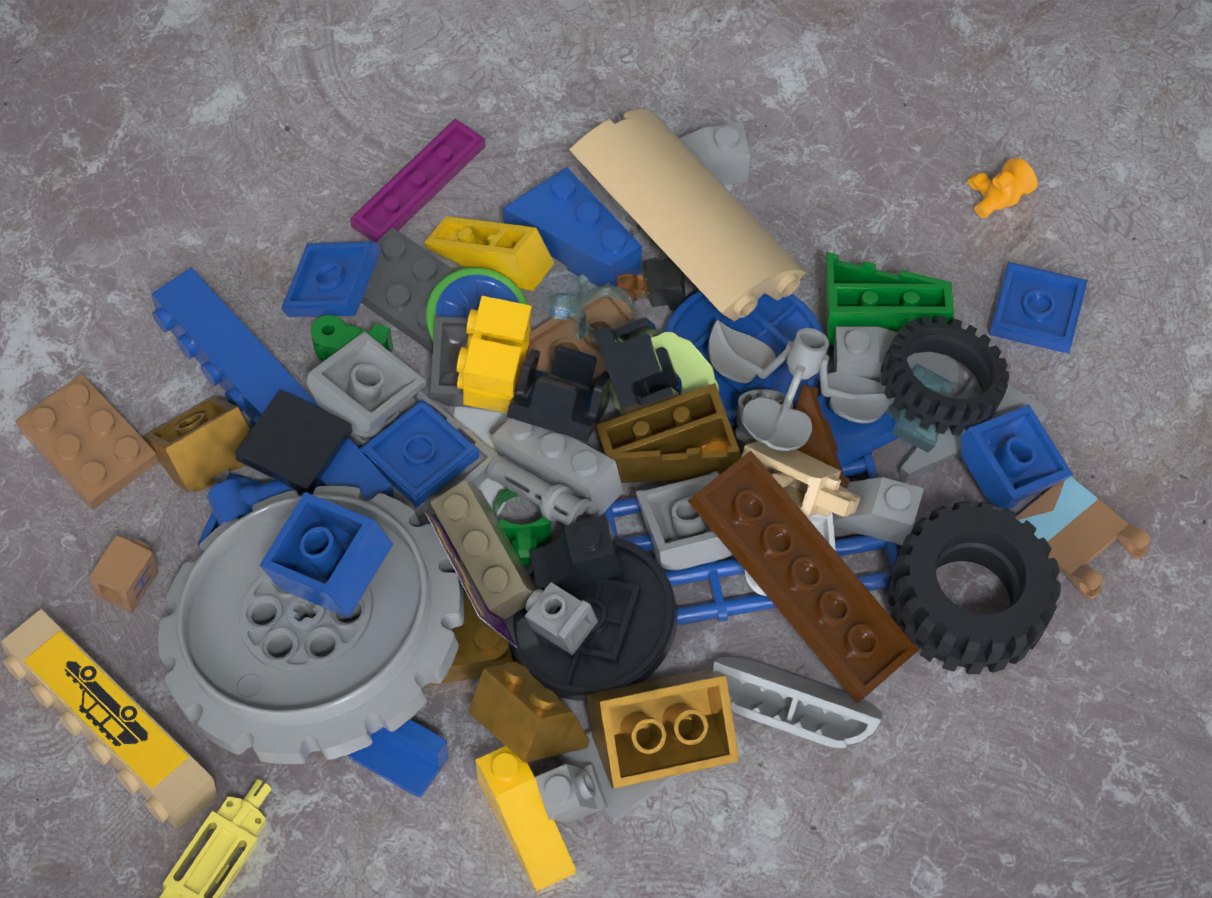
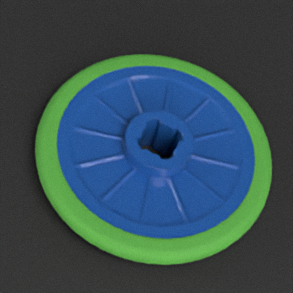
(463, 291)

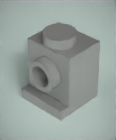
(565, 628)
(571, 792)

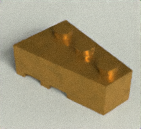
(672, 439)

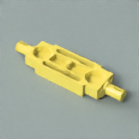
(235, 827)

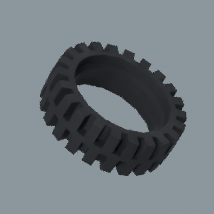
(959, 345)

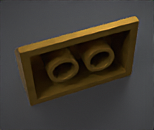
(663, 727)

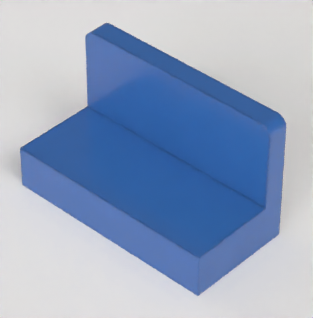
(405, 756)

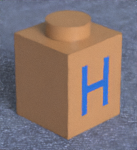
(124, 572)

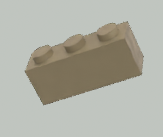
(484, 549)

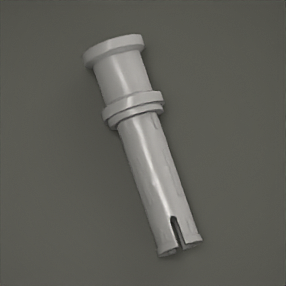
(555, 501)

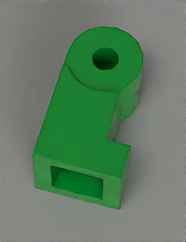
(331, 334)

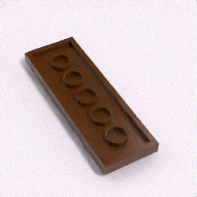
(803, 576)

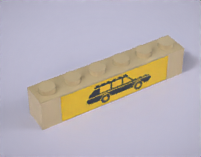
(109, 720)

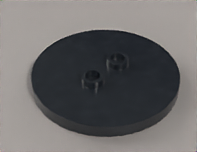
(625, 646)

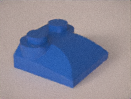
(1012, 457)

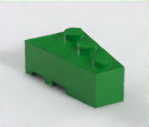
(880, 299)

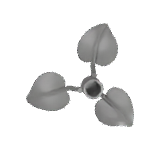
(776, 425)

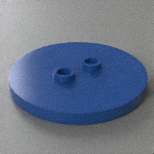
(769, 322)

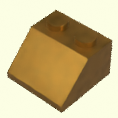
(200, 443)
(525, 714)

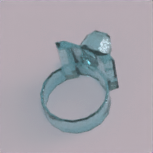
(565, 306)

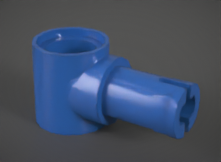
(234, 500)

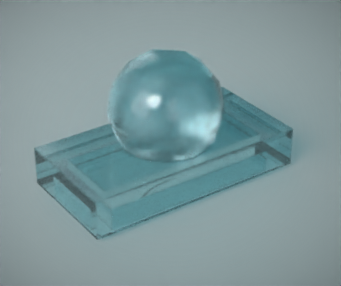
(911, 431)

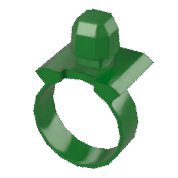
(524, 537)

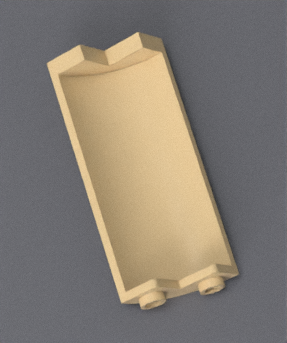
(688, 213)

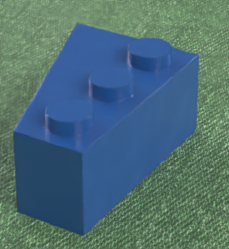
(577, 229)

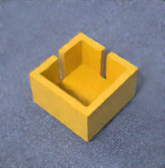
(494, 353)

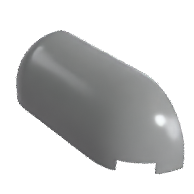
(797, 703)

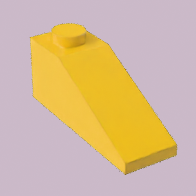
(502, 247)
(522, 815)

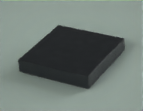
(293, 442)

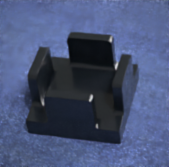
(635, 368)
(565, 397)

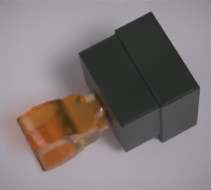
(663, 284)

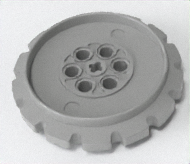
(230, 661)

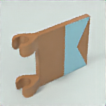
(1079, 530)

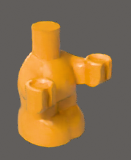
(1005, 188)

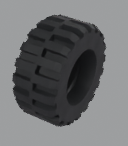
(988, 540)

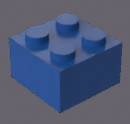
(326, 554)

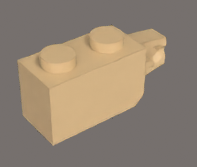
(807, 481)

